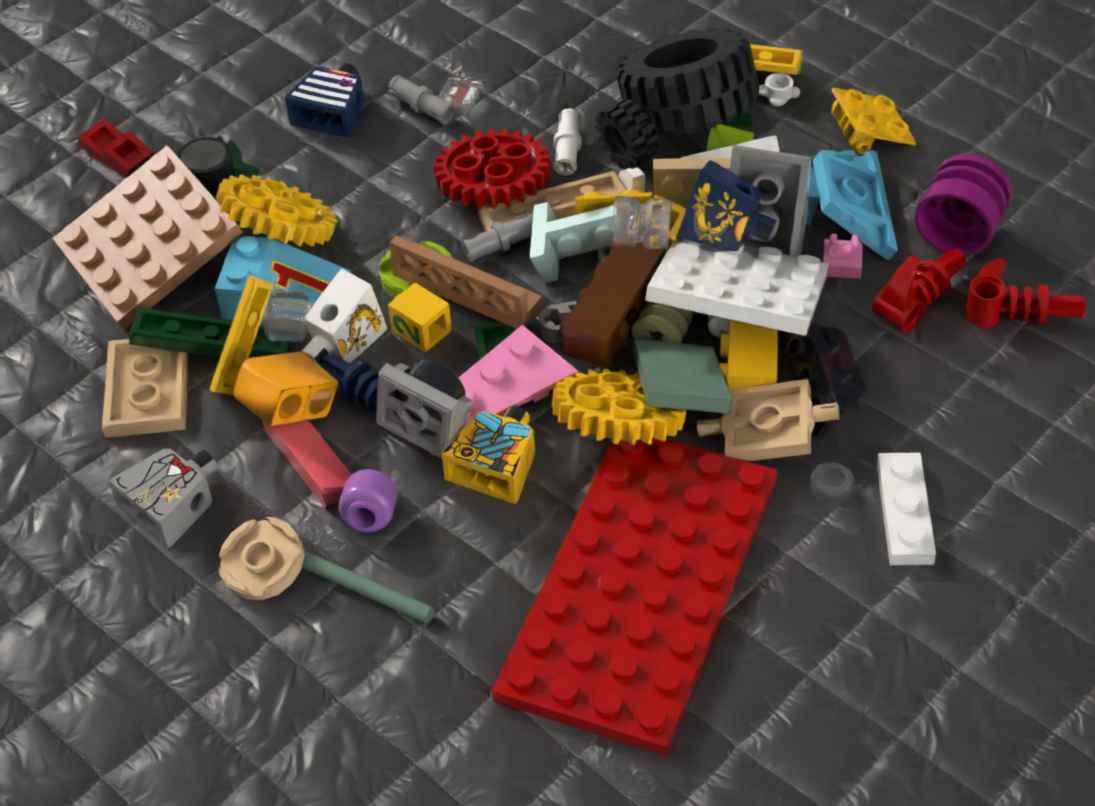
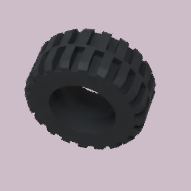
(690, 80)

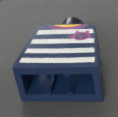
(327, 100)

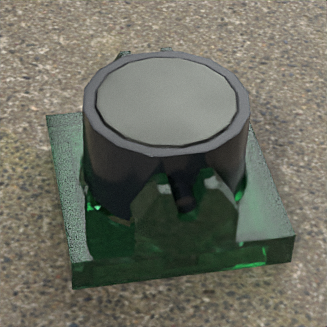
(213, 160)

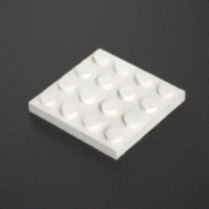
(740, 285)

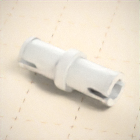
(567, 142)

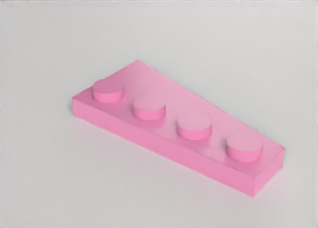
(513, 374)

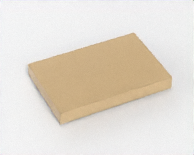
(144, 390)

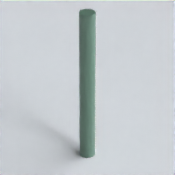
(368, 588)

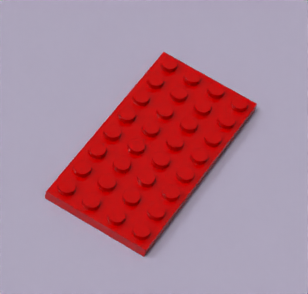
(637, 592)

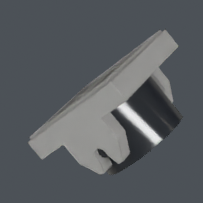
(422, 399)

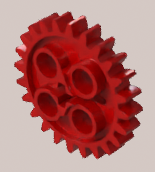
(492, 168)

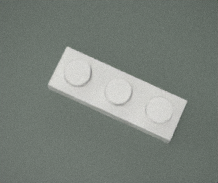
(905, 509)

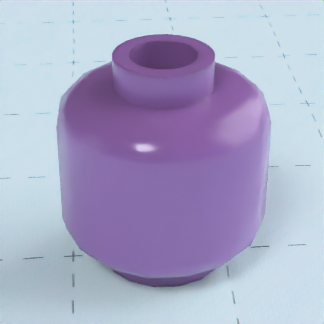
(368, 500)

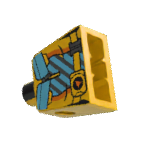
(492, 454)

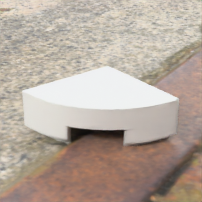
(633, 179)

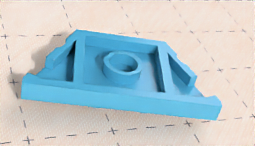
(855, 197)

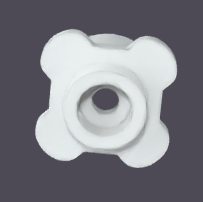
(778, 89)

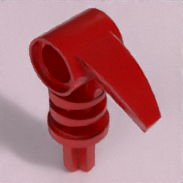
(915, 287)
(990, 298)

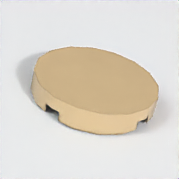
(261, 558)

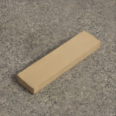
(560, 198)

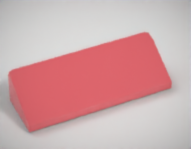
(311, 459)

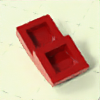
(114, 148)

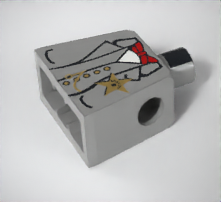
(165, 492)

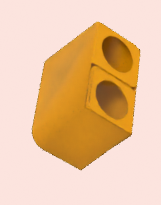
(307, 385)

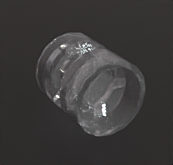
(641, 222)

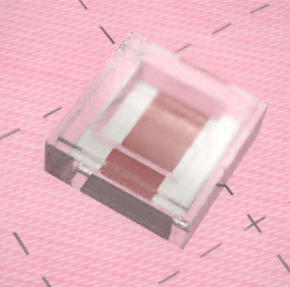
(461, 93)

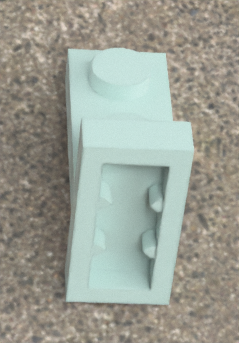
(566, 237)

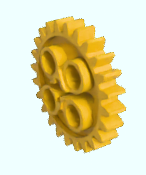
(276, 210)
(613, 408)

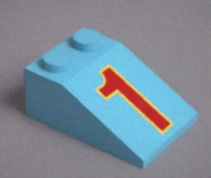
(272, 261)

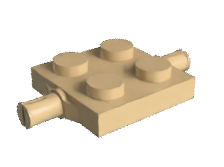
(769, 421)

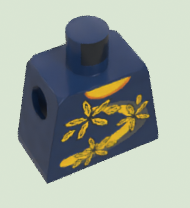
(724, 210)

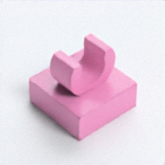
(843, 257)

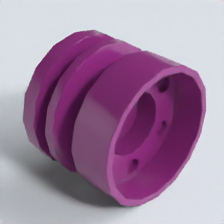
(963, 204)

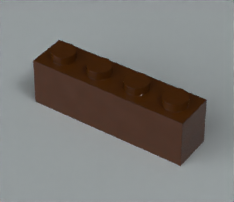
(610, 304)

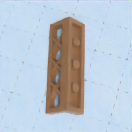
(464, 283)

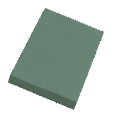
(681, 376)

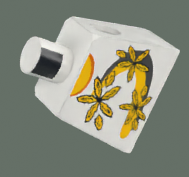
(344, 319)

